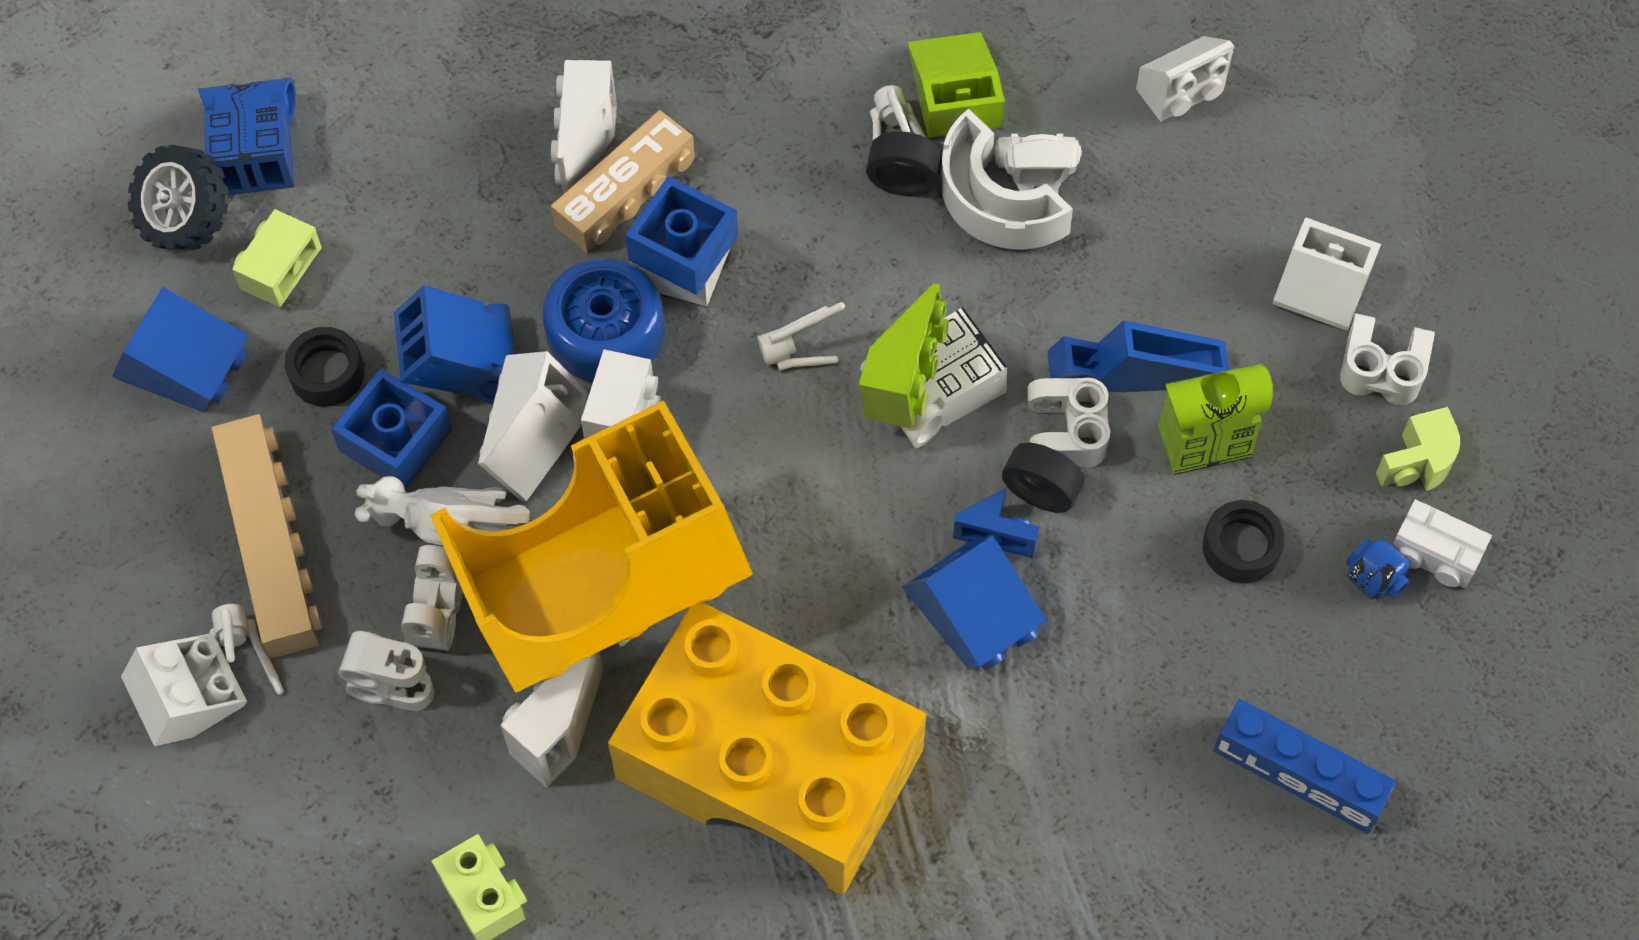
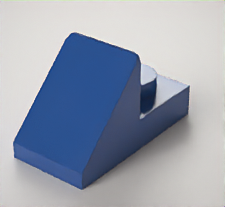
(986, 519)

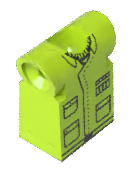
(1214, 417)

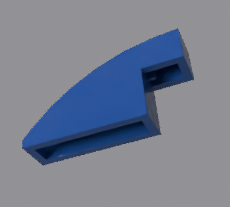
(1138, 358)

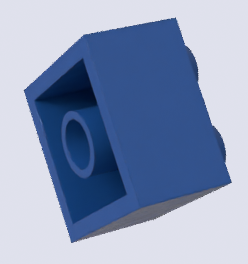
(682, 235)
(392, 428)

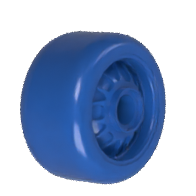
(599, 309)

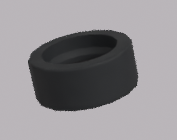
(908, 149)
(320, 340)
(1043, 477)
(1249, 513)

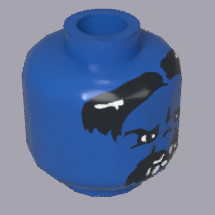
(1378, 569)

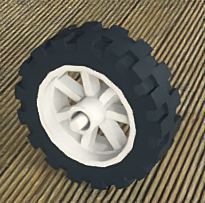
(200, 193)

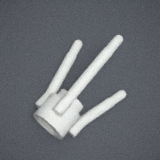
(893, 110)
(779, 344)
(230, 631)

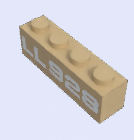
(623, 181)

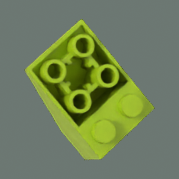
(955, 77)
(903, 361)

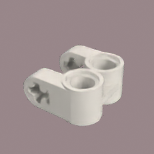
(1383, 367)
(1064, 396)
(436, 600)
(377, 672)

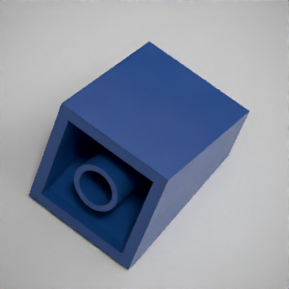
(182, 353)
(977, 603)

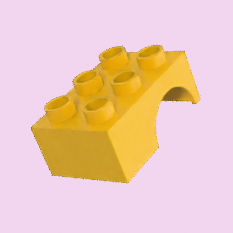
(607, 561)
(768, 741)

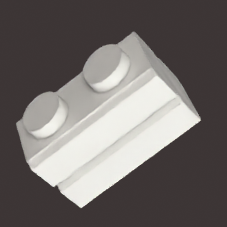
(1441, 544)

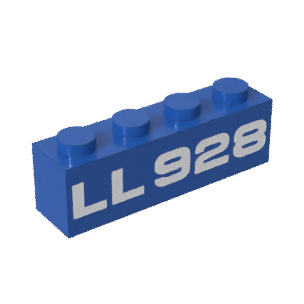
(1304, 766)

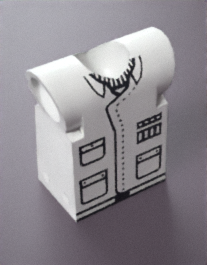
(965, 378)

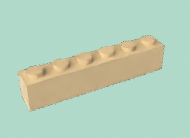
(265, 536)

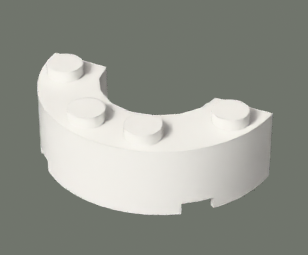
(986, 209)

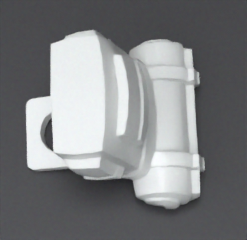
(1037, 159)

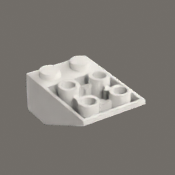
(583, 120)
(530, 421)
(551, 722)

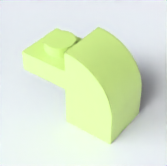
(1430, 452)

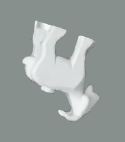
(474, 508)

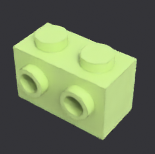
(276, 258)
(479, 888)

